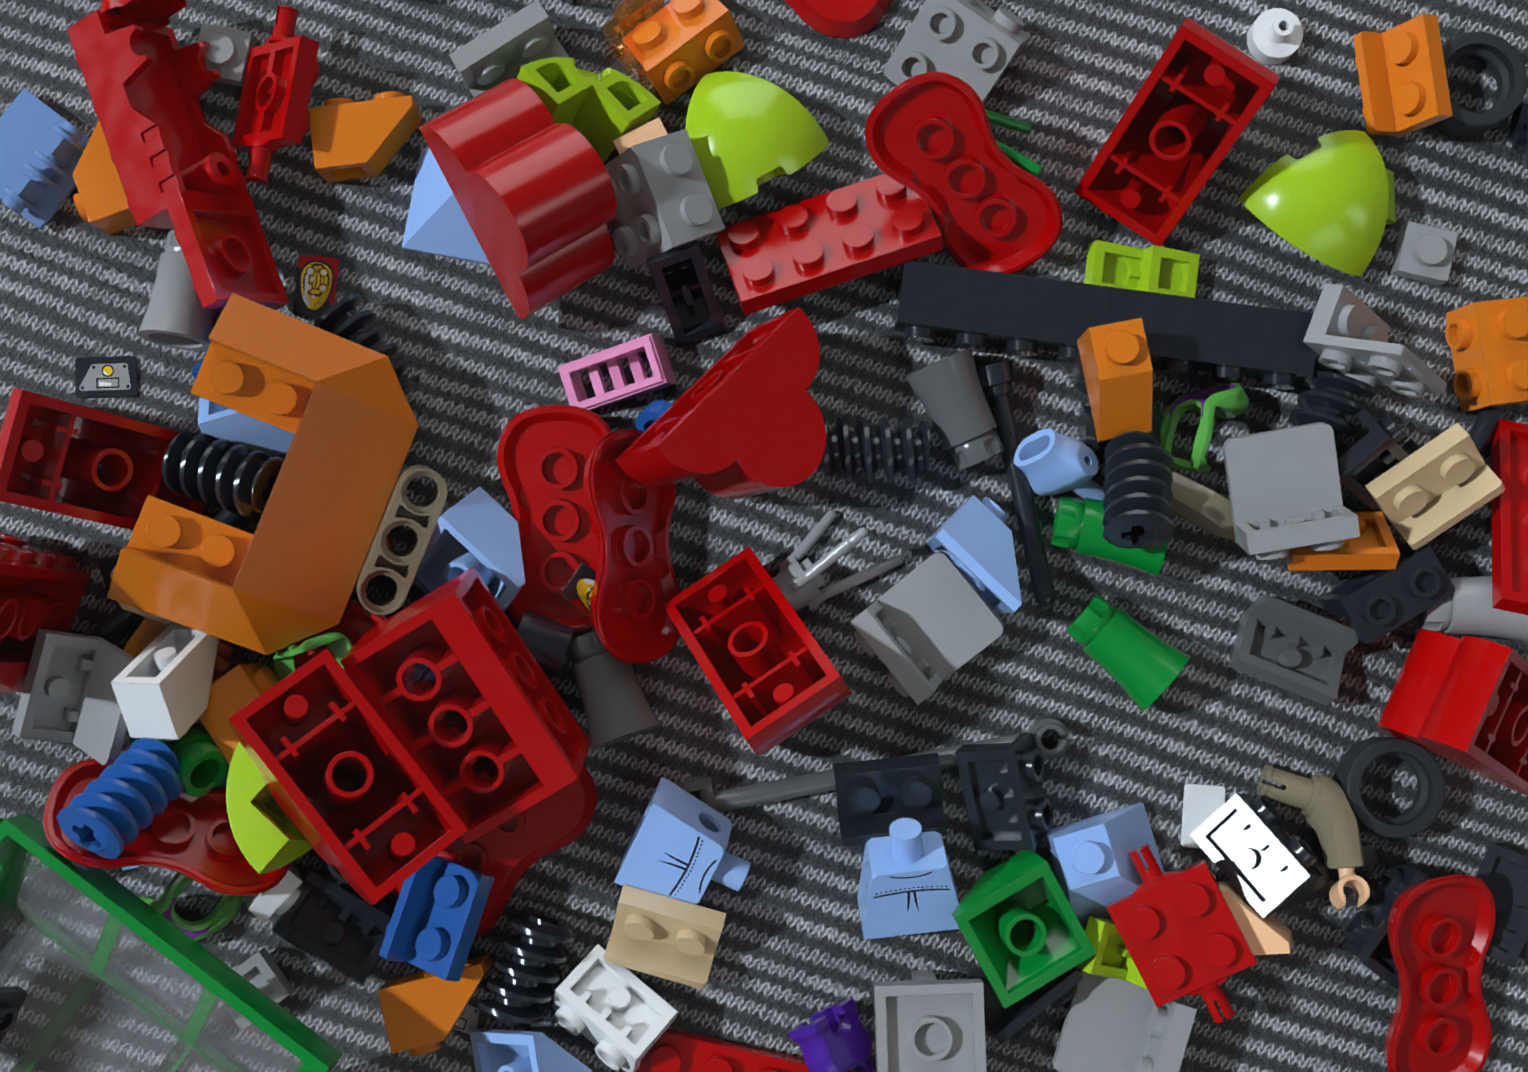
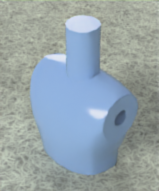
(1058, 464)

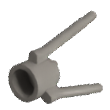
(802, 580)

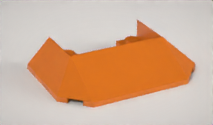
(325, 503)

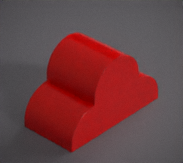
(1176, 131)
(527, 192)
(743, 421)
(82, 461)
(756, 651)
(1464, 705)
(345, 778)

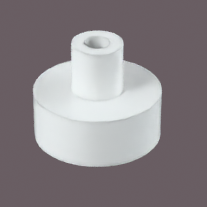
(1274, 36)

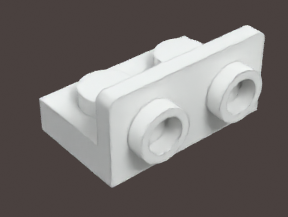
(612, 1011)

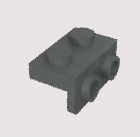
(1292, 648)

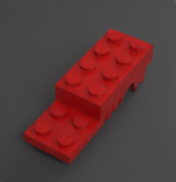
(166, 154)

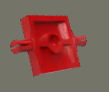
(275, 94)
(1181, 933)

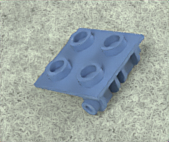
(37, 158)

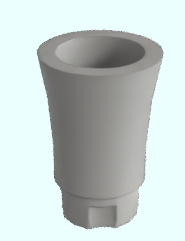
(174, 308)
(1471, 613)

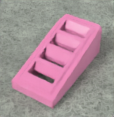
(658, 359)

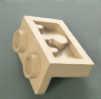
(1435, 487)
(664, 937)

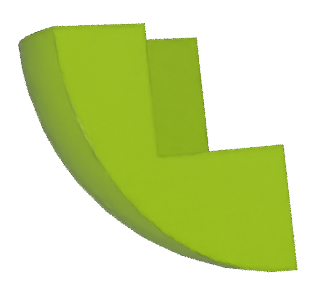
(593, 103)
(748, 133)
(1327, 201)
(257, 820)

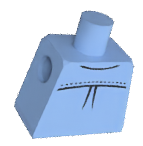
(680, 848)
(906, 883)

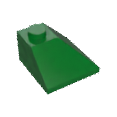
(1021, 927)

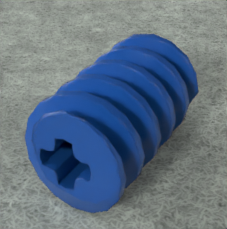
(123, 799)

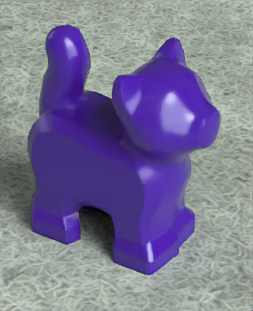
(835, 1040)

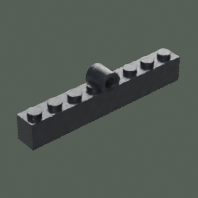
(1053, 314)

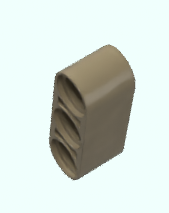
(403, 564)

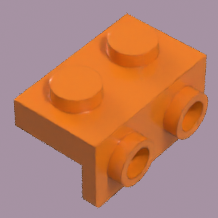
(683, 44)
(1489, 352)

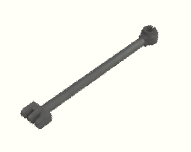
(824, 780)

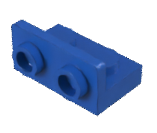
(437, 917)

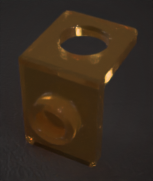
(623, 21)

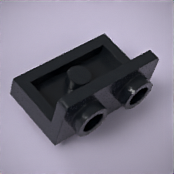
(336, 926)
(1367, 930)

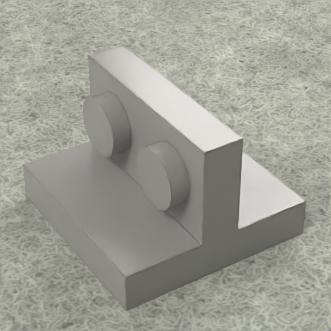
(930, 1024)

